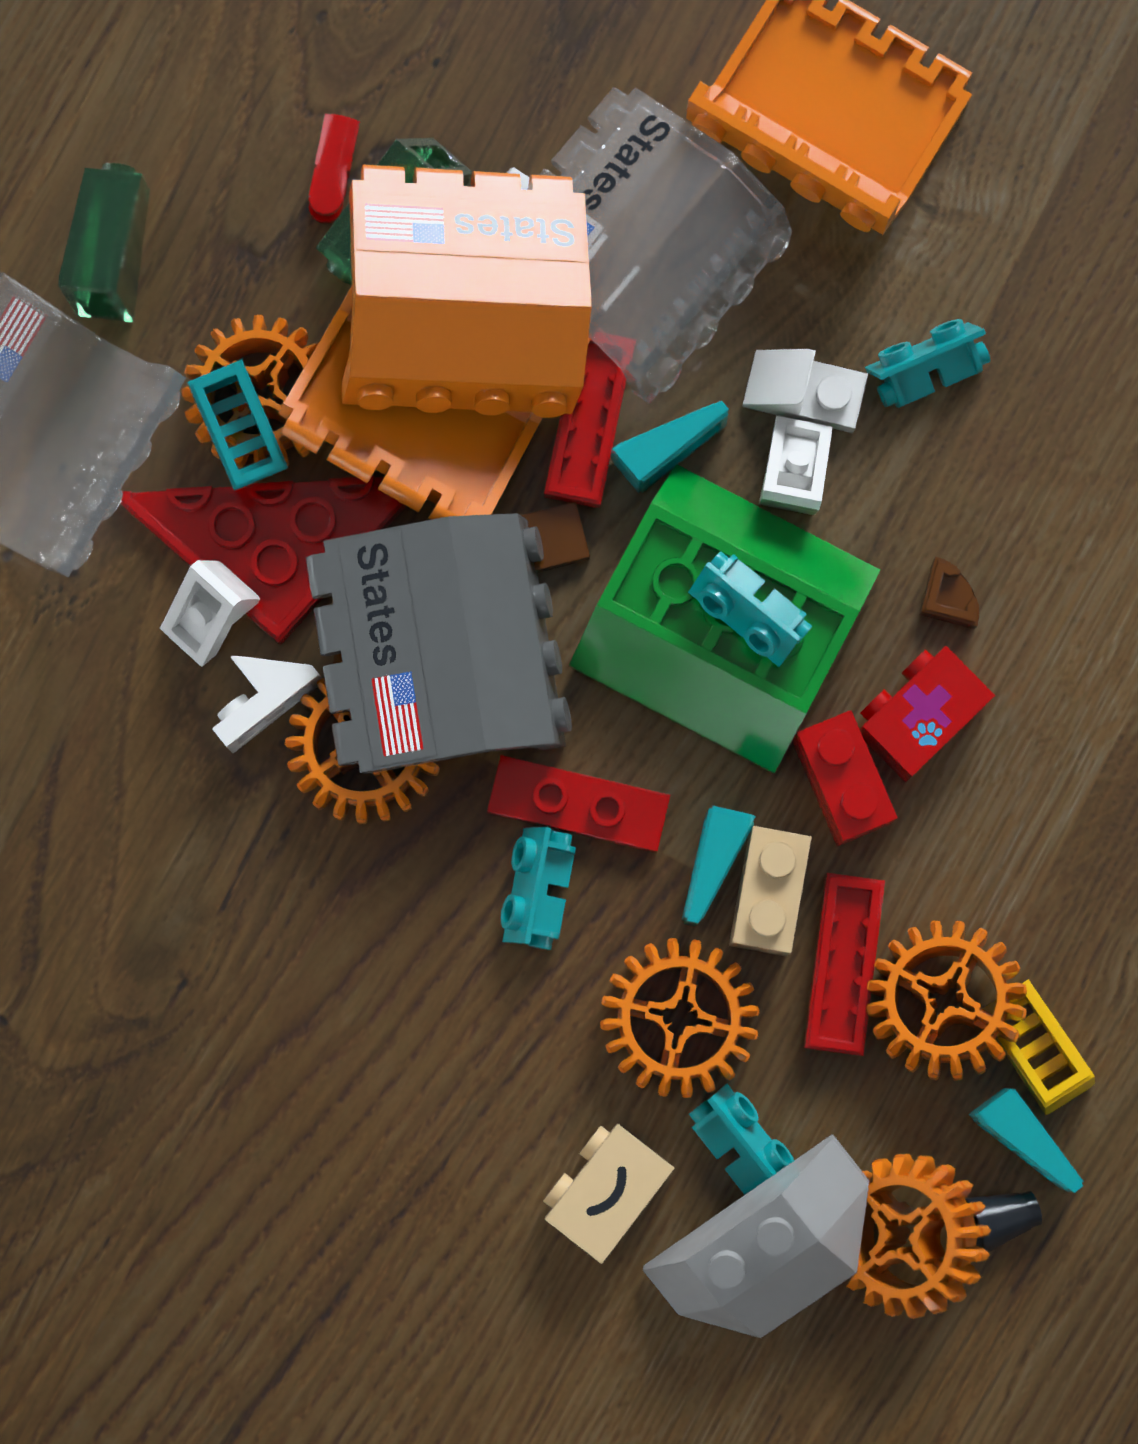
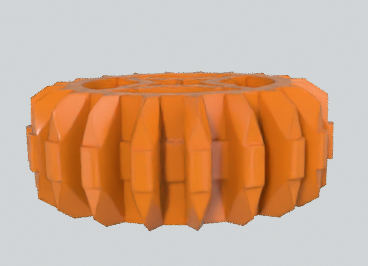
(270, 372)
(320, 774)
(972, 1014)
(729, 1029)
(943, 1269)

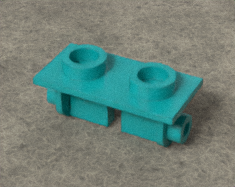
(948, 351)
(727, 593)
(538, 861)
(731, 1122)

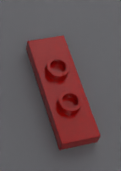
(588, 434)
(578, 804)
(844, 964)

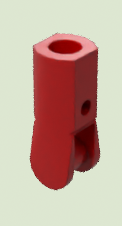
(332, 167)

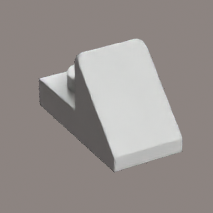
(804, 389)
(796, 466)
(206, 609)
(278, 689)

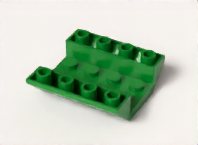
(693, 668)

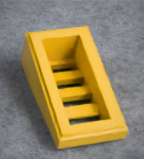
(1069, 1088)

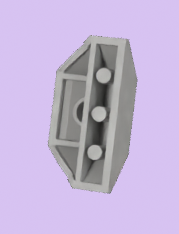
(770, 1247)

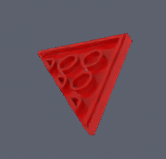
(265, 534)

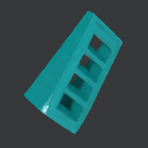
(215, 380)
(657, 451)
(718, 847)
(1018, 1129)

